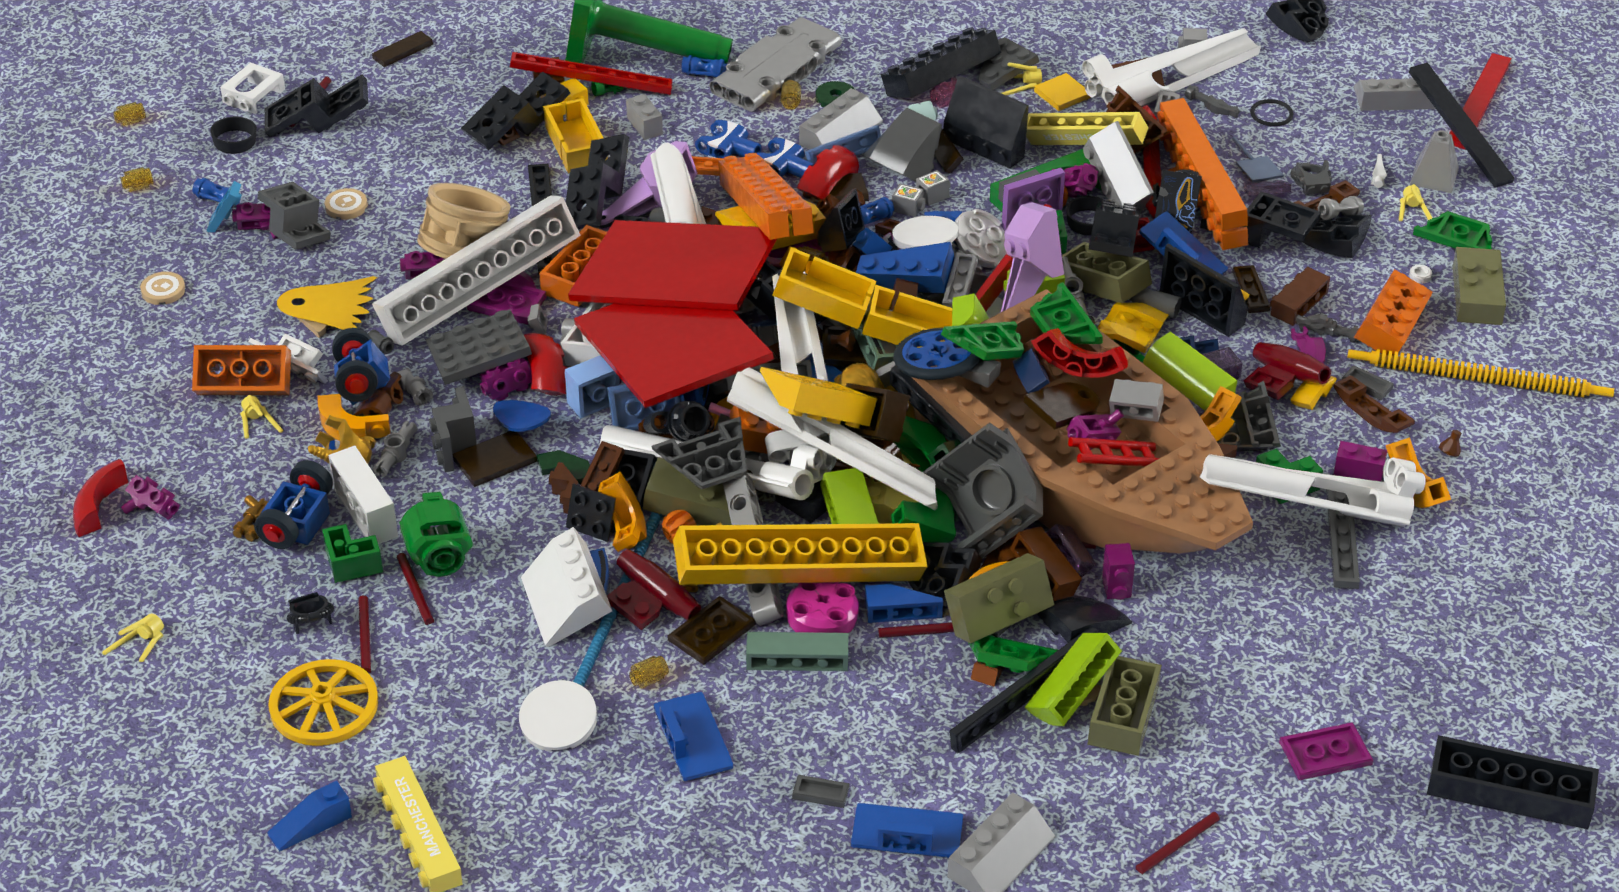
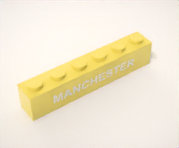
(1079, 127)
(418, 826)

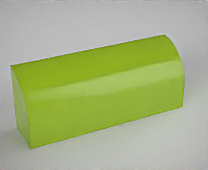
(967, 310)
(1187, 370)
(847, 497)
(1073, 678)

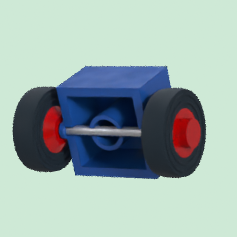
(359, 365)
(296, 507)

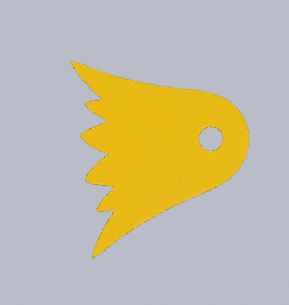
(328, 303)

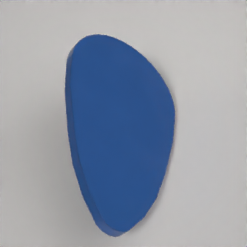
(521, 415)

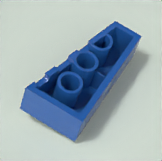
(925, 265)

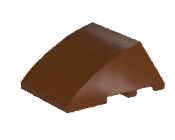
(1125, 103)

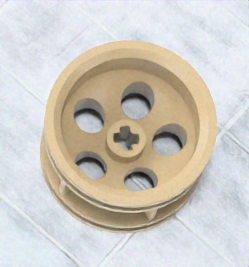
(458, 217)

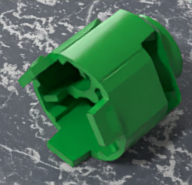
(427, 543)

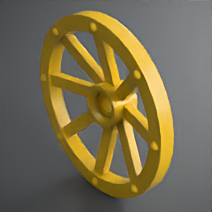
(323, 698)

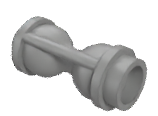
(1348, 206)

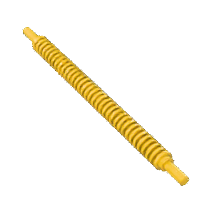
(1585, 388)

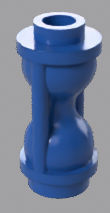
(699, 66)
(208, 190)
(880, 208)

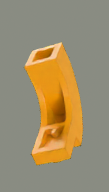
(1219, 412)
(374, 426)
(1434, 490)
(627, 512)

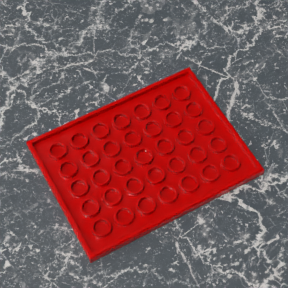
(673, 265)
(671, 349)

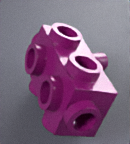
(1080, 179)
(252, 216)
(417, 263)
(514, 375)
(1095, 426)
(145, 493)

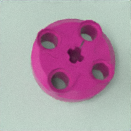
(822, 607)

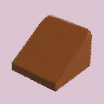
(986, 674)

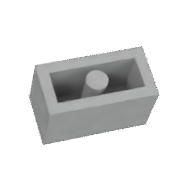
(644, 116)
(1137, 399)

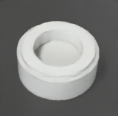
(1420, 273)

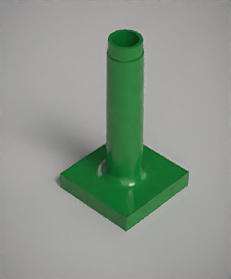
(602, 19)

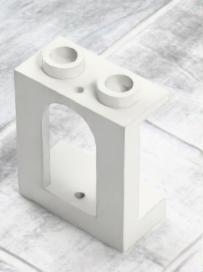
(262, 77)

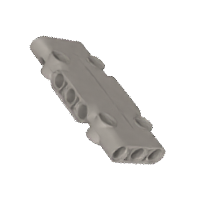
(774, 60)

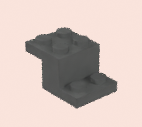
(294, 215)
(452, 429)

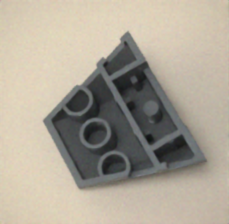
(907, 145)
(1254, 423)
(710, 457)

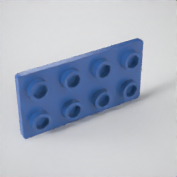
(1168, 230)
(693, 736)
(906, 830)

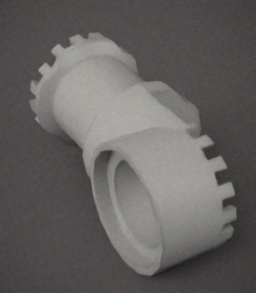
(415, 387)

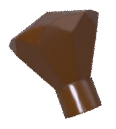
(845, 340)
(1451, 445)

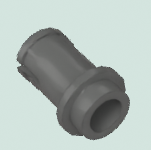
(384, 344)

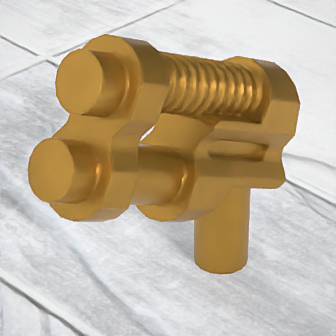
(250, 515)

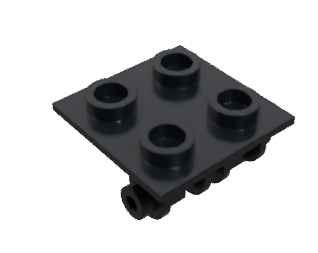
(591, 512)

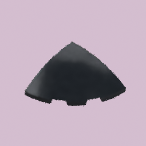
(1300, 18)
(1340, 236)
(946, 568)
(1077, 613)

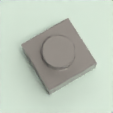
(537, 319)

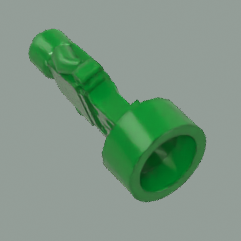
(600, 88)

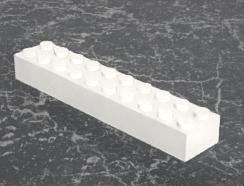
(476, 270)

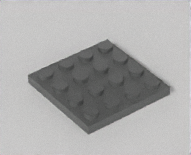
(478, 346)

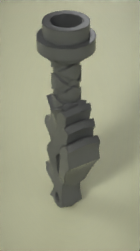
(1215, 105)
(1323, 325)

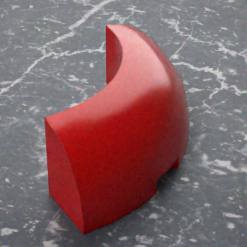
(827, 171)
(1076, 361)
(546, 364)
(92, 493)

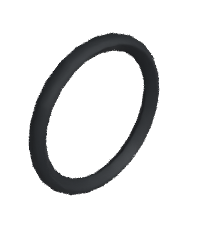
(1271, 123)

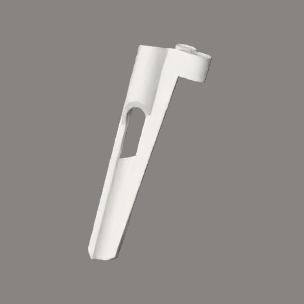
(1193, 61)
(678, 194)
(797, 341)
(753, 395)
(790, 481)
(1371, 500)

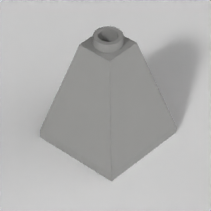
(1437, 164)

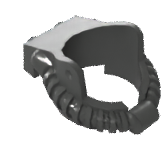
(1310, 182)

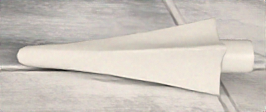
(1379, 173)

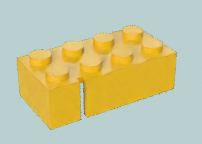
(573, 136)
(825, 288)
(906, 318)

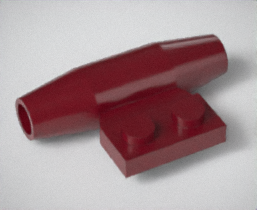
(1283, 367)
(649, 592)

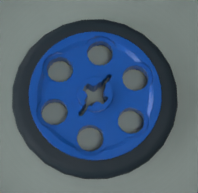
(932, 354)

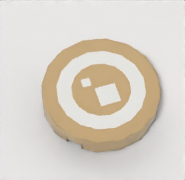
(345, 203)
(162, 288)

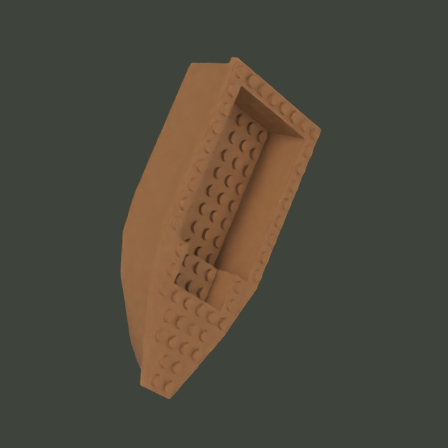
(1148, 506)

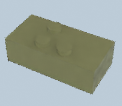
(1108, 273)
(1479, 286)
(672, 491)
(999, 598)
(1124, 705)

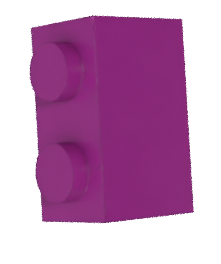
(1360, 461)
(1118, 571)

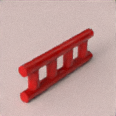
(1108, 457)

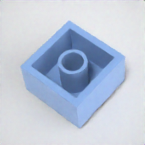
(588, 386)

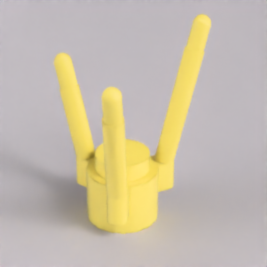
(1032, 77)
(1412, 198)
(253, 409)
(147, 628)

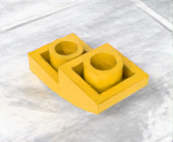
(1309, 393)

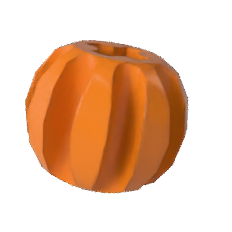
(674, 520)

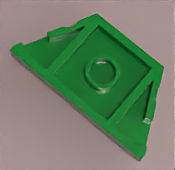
(1456, 231)
(1064, 312)
(987, 340)
(1009, 653)

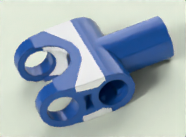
(728, 142)
(786, 159)

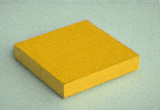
(1061, 91)

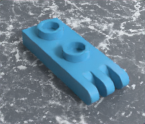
(224, 208)

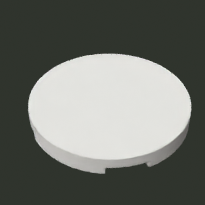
(924, 231)
(981, 236)
(558, 715)

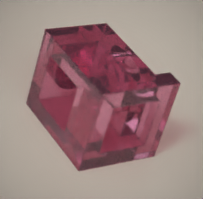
(943, 93)

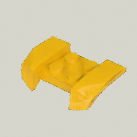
(1133, 324)

